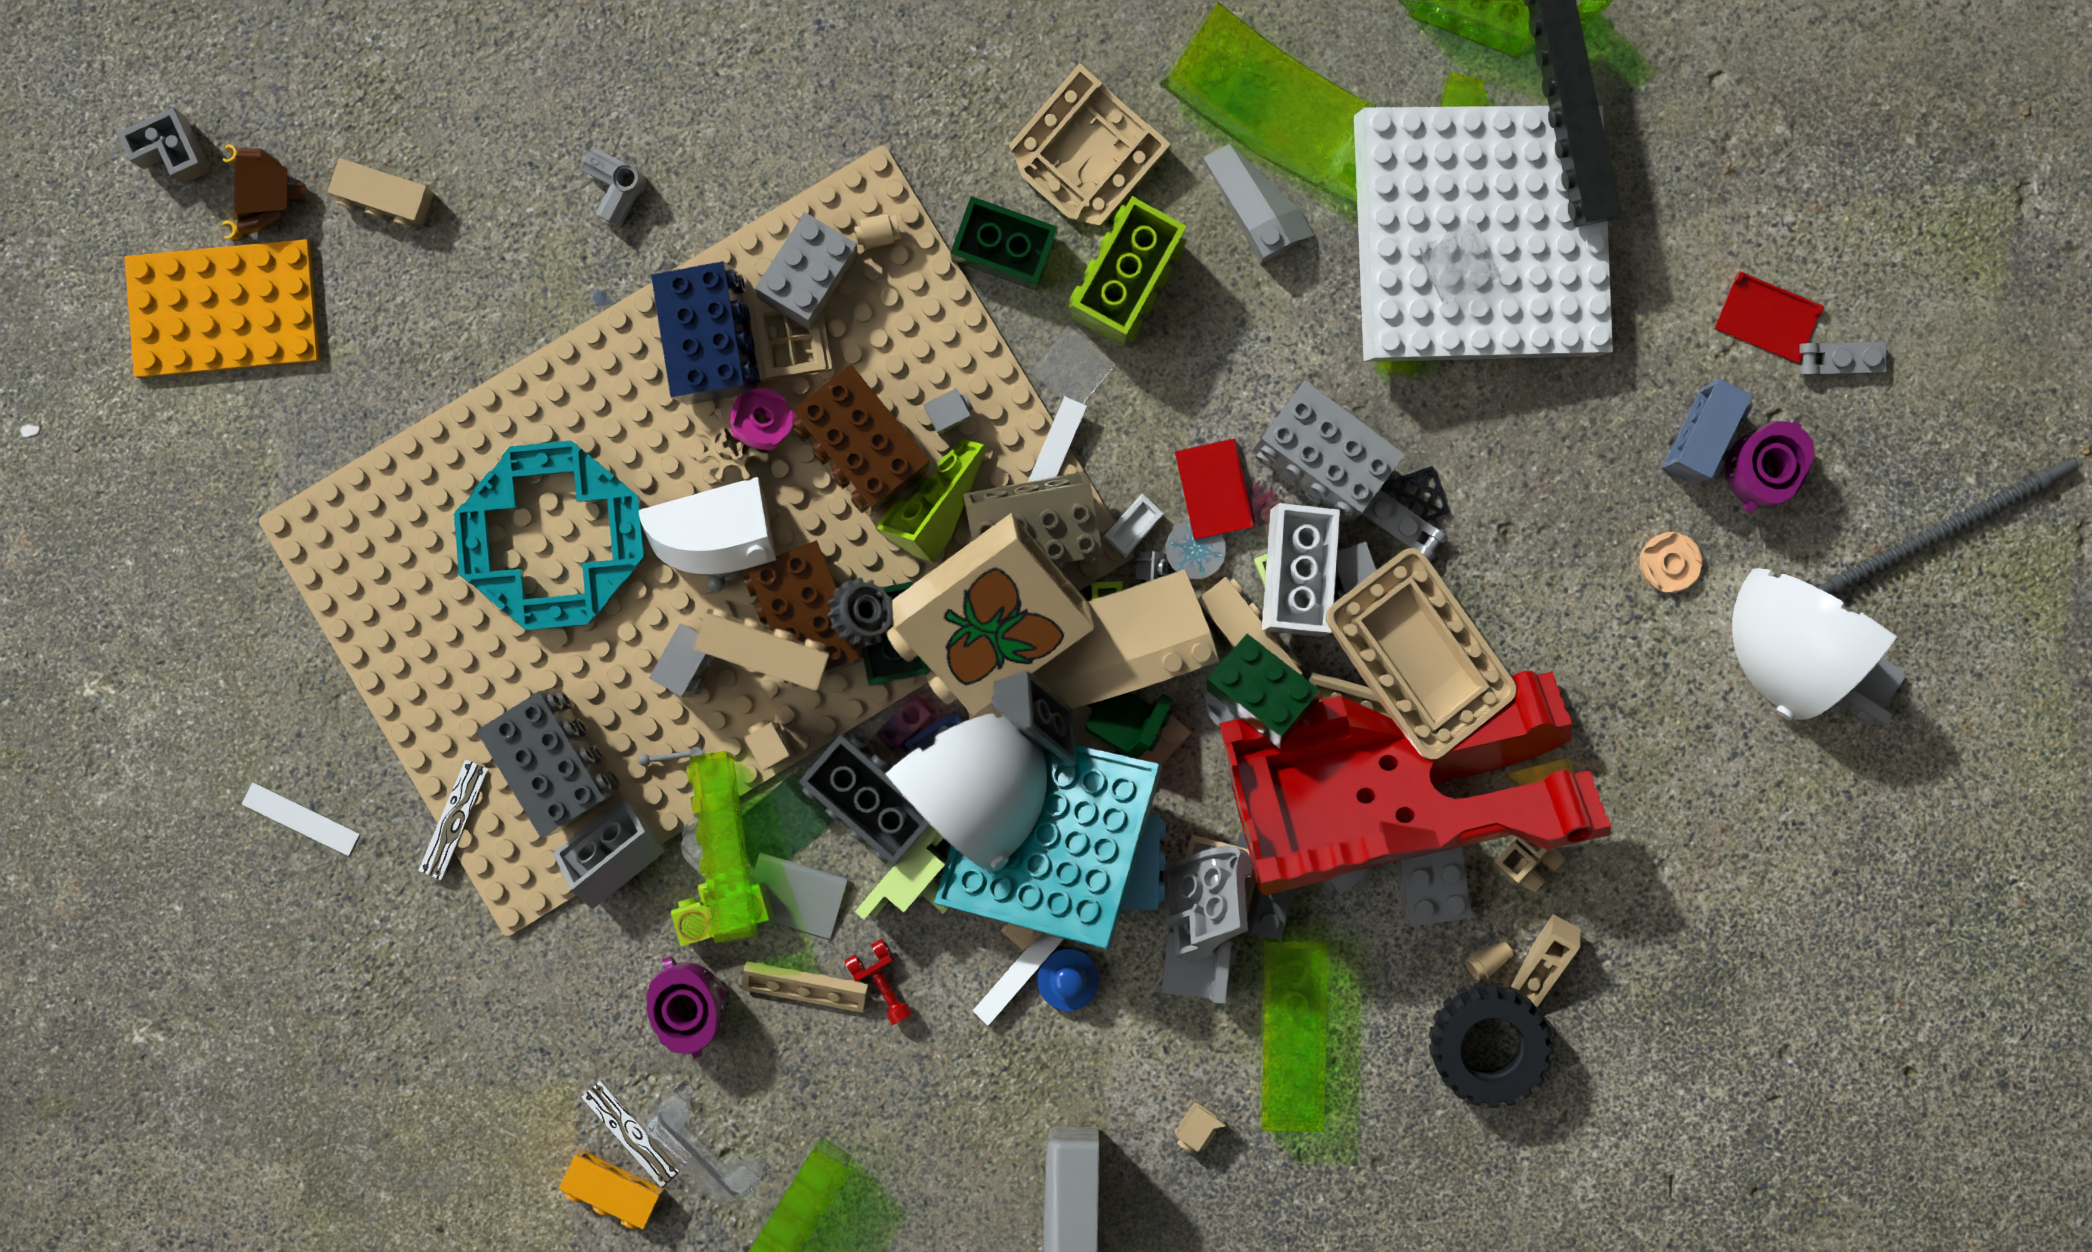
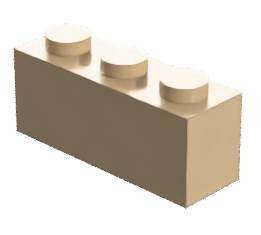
(380, 193)

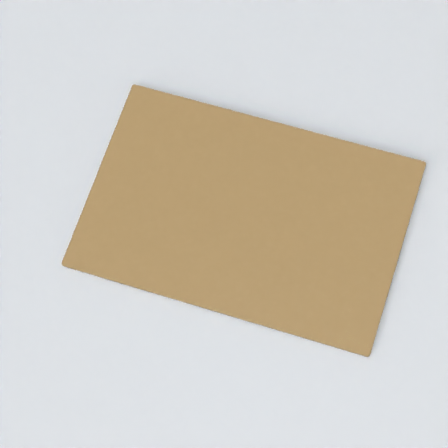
(443, 660)

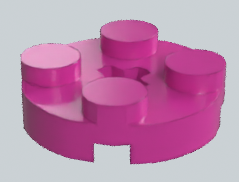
(747, 428)

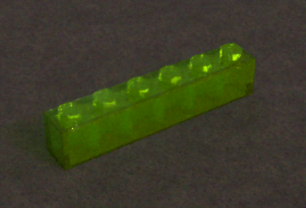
(723, 847)

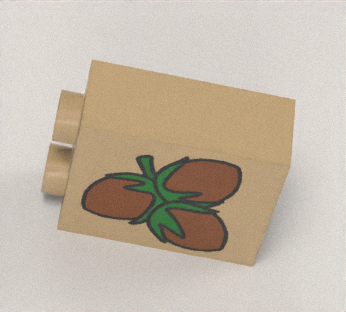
(988, 615)

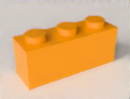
(610, 1190)

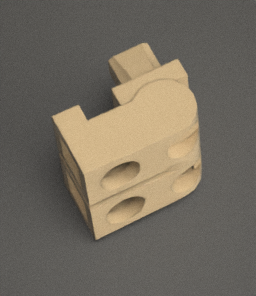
(1520, 860)

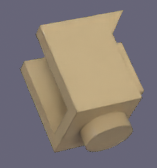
(1020, 936)
(1197, 1128)

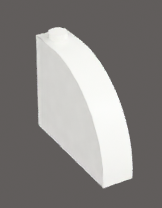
(712, 529)

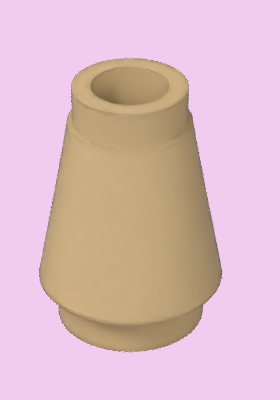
(1488, 960)

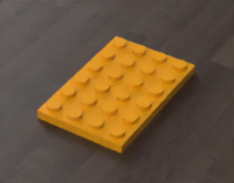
(222, 308)

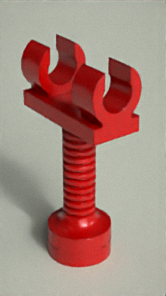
(897, 1010)

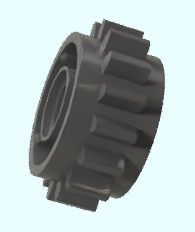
(846, 615)

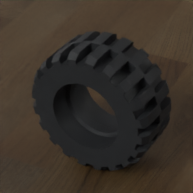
(1502, 1083)

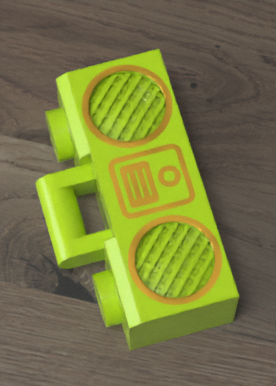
(692, 916)

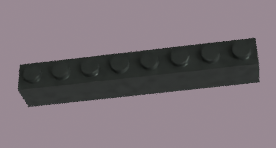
(1573, 111)

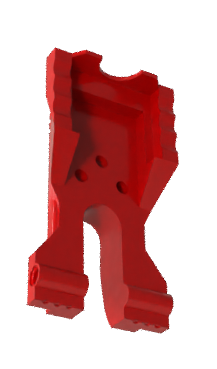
(1360, 795)

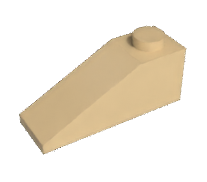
(1547, 959)

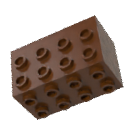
(859, 441)
(796, 598)

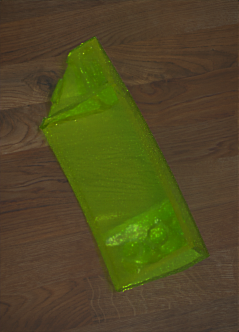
(1269, 102)

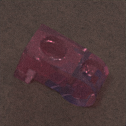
(905, 722)

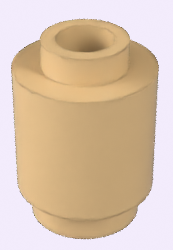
(877, 231)

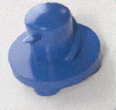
(1068, 979)

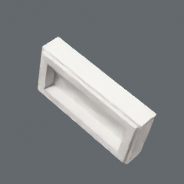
(1132, 526)

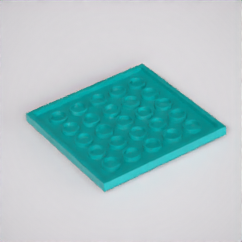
(1076, 859)

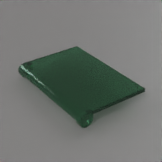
(783, 822)

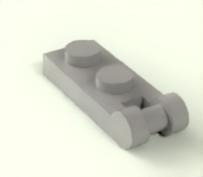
(1843, 358)
(1403, 524)

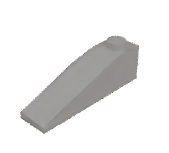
(1260, 209)

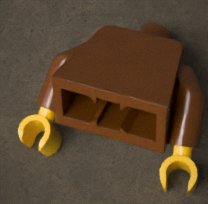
(259, 191)

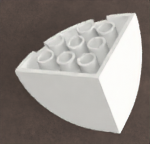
(1802, 643)
(977, 787)

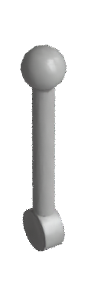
(645, 760)

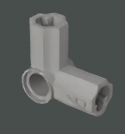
(612, 171)

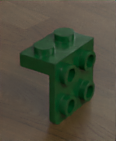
(1129, 723)

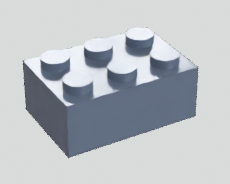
(1708, 432)

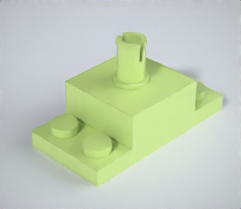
(909, 877)

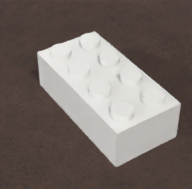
(1300, 569)

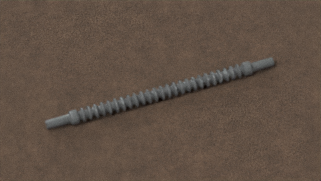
(2040, 480)

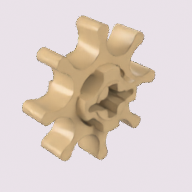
(721, 450)

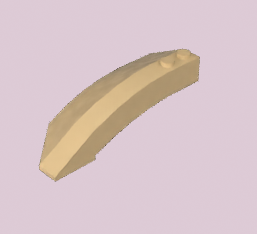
(1135, 643)

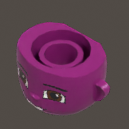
(1791, 454)
(678, 1032)

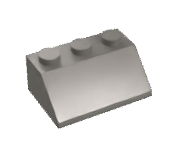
(608, 852)

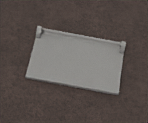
(800, 894)

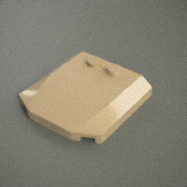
(1086, 149)

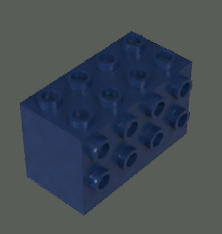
(705, 333)

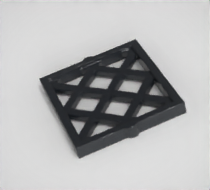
(1437, 490)

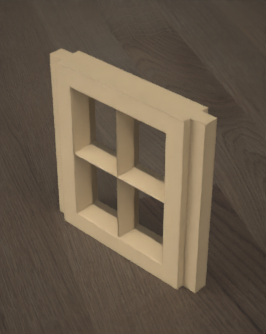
(763, 344)

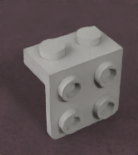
(1874, 693)
(1202, 977)

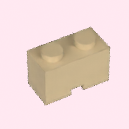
(768, 744)

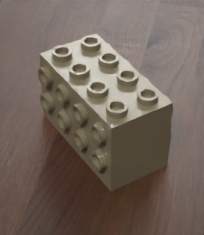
(1053, 510)

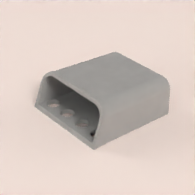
(1071, 1190)

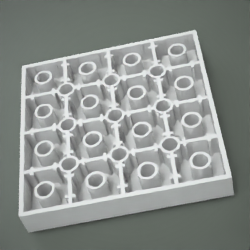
(1487, 164)

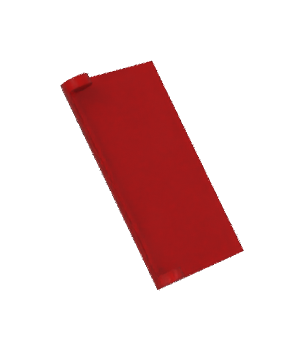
(1768, 316)
(1214, 489)

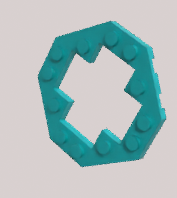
(498, 493)

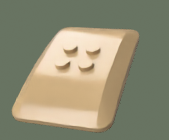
(1420, 654)

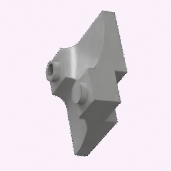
(1206, 900)

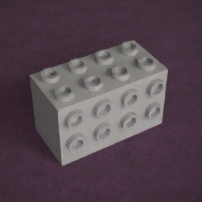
(1327, 453)

